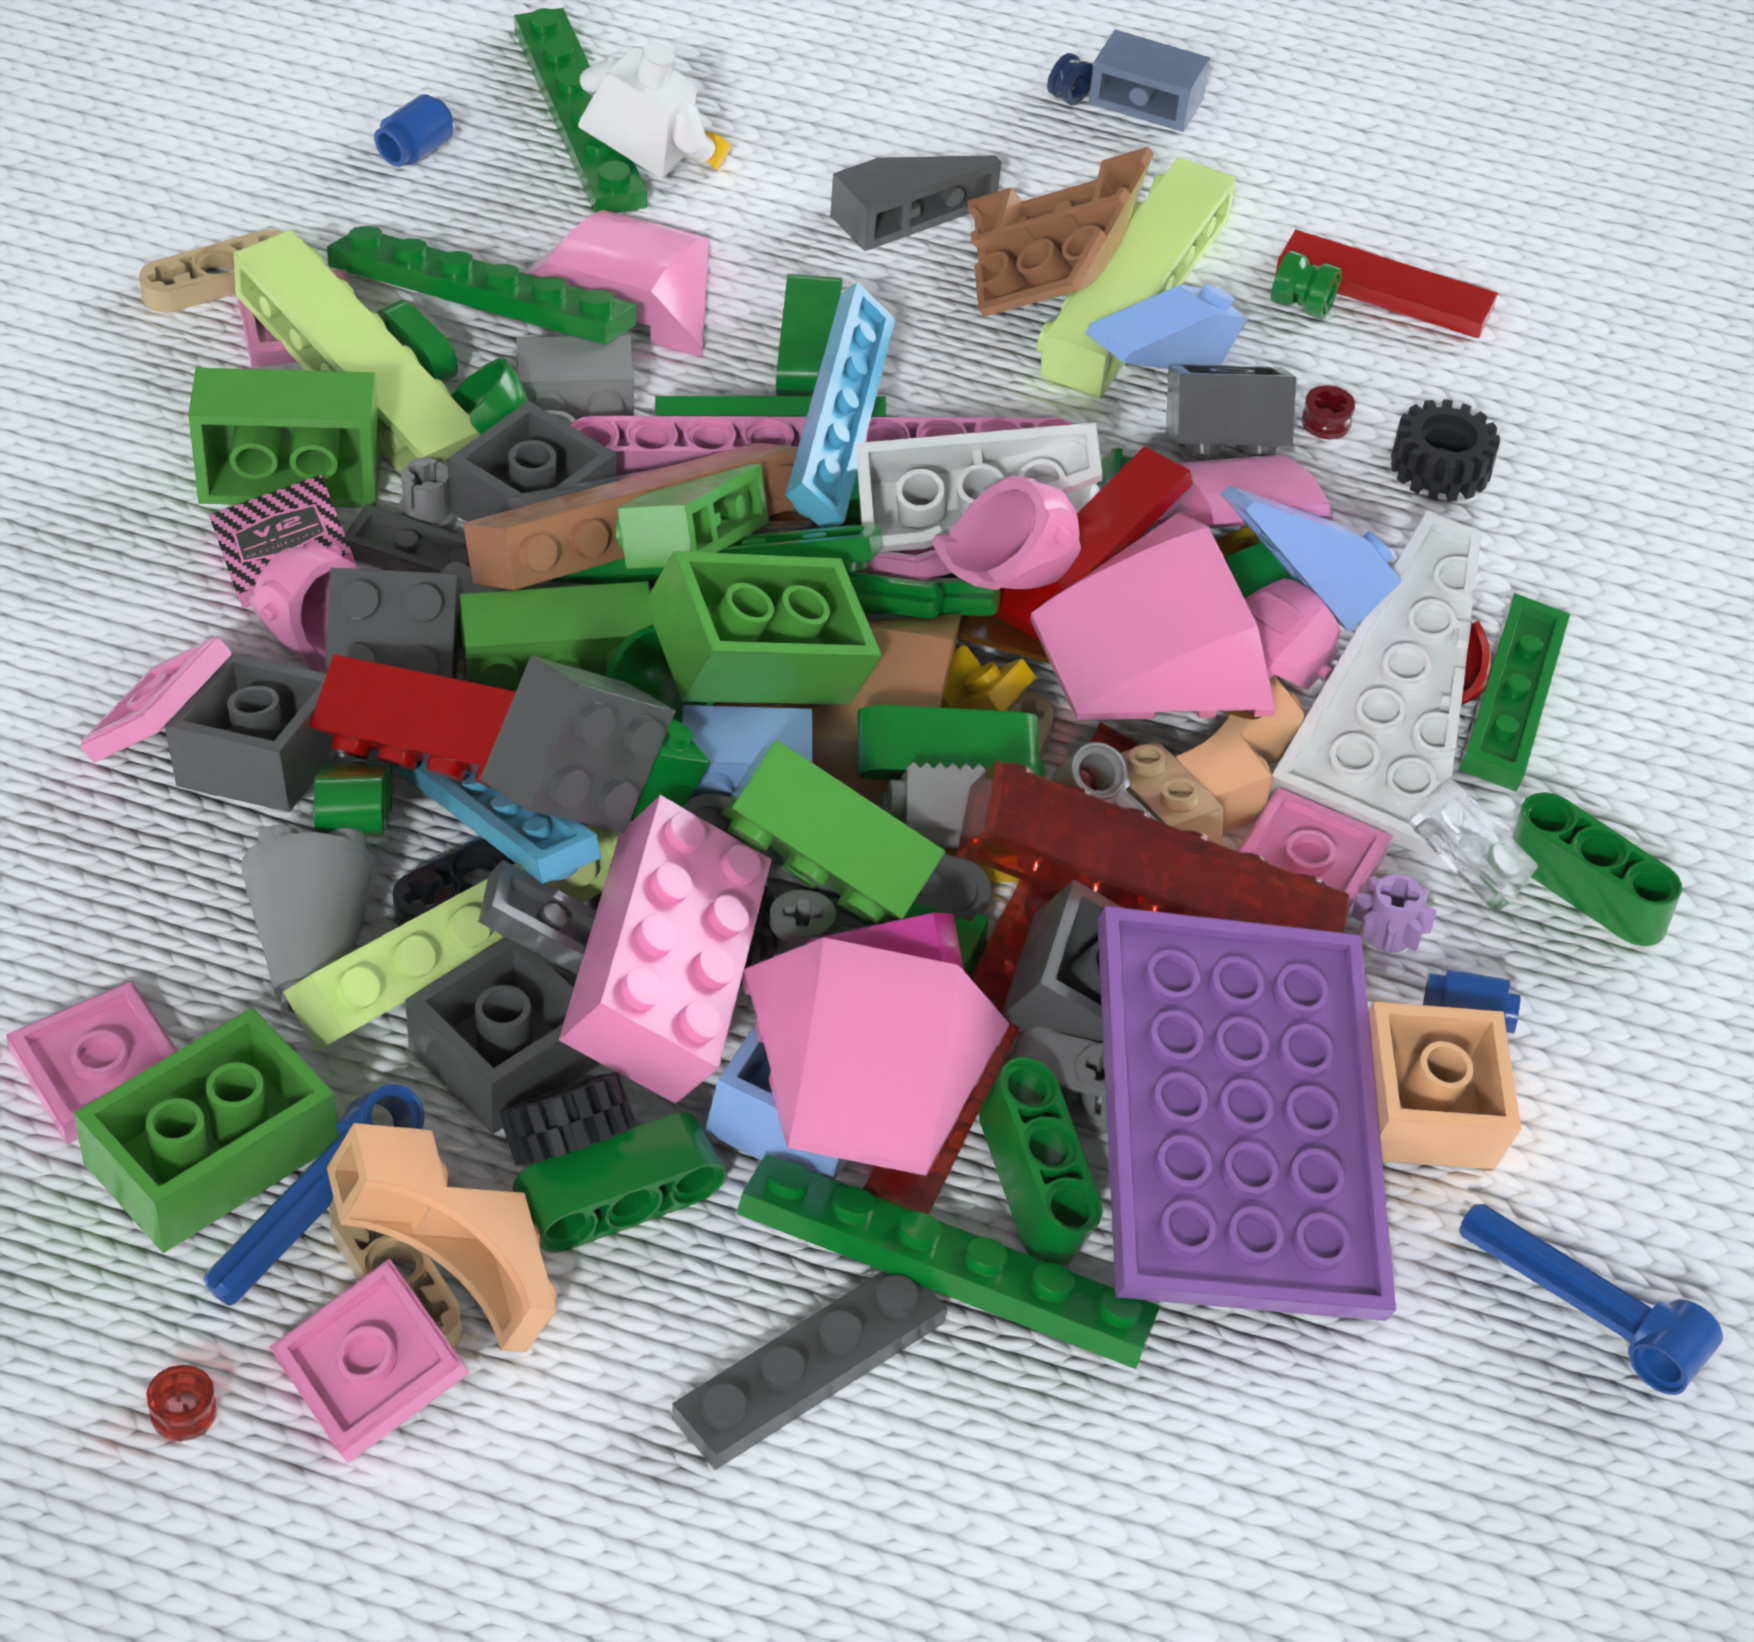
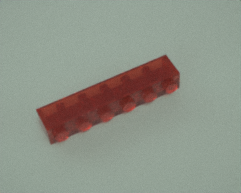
(1067, 834)

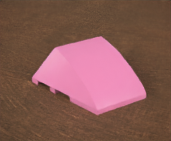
(640, 264)
(1266, 476)
(1157, 632)
(870, 1049)

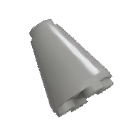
(307, 899)

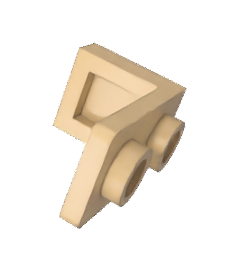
(1172, 791)

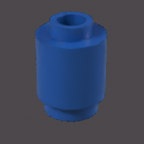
(414, 130)
(1473, 991)

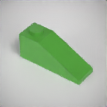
(692, 517)

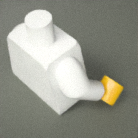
(648, 111)

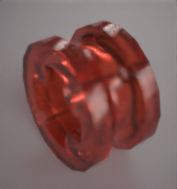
(173, 1383)

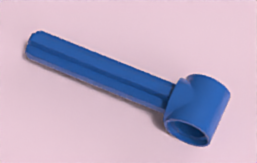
(303, 1201)
(1666, 1340)

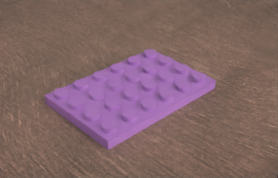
(1242, 1117)

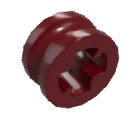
(1328, 412)

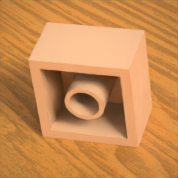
(1443, 1085)

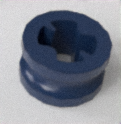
(1070, 79)

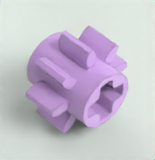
(1394, 913)

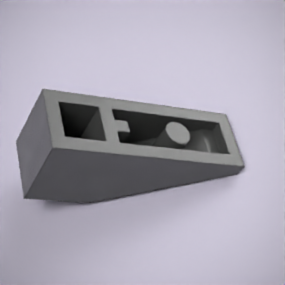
(908, 194)

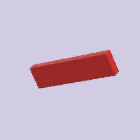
(1399, 285)
(1106, 527)

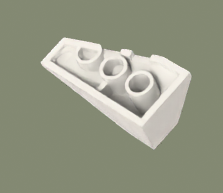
(929, 482)

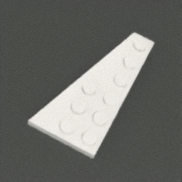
(1395, 697)

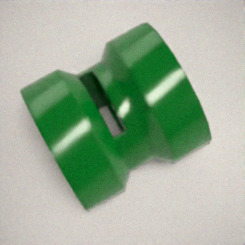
(1305, 284)

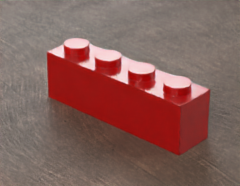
(410, 717)

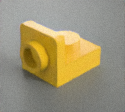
(984, 686)

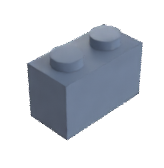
(1148, 80)

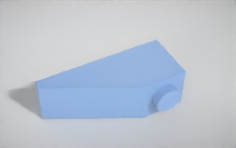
(1172, 328)
(1325, 556)

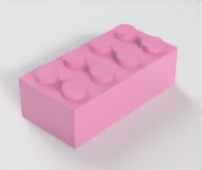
(667, 951)

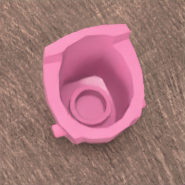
(1013, 537)
(294, 599)
(1295, 632)

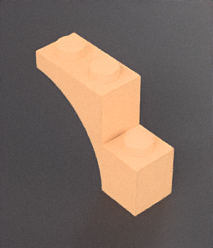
(1238, 755)
(485, 1238)

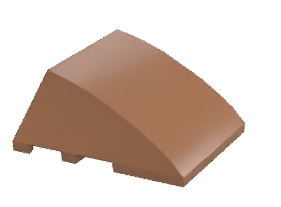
(1053, 240)
(909, 673)

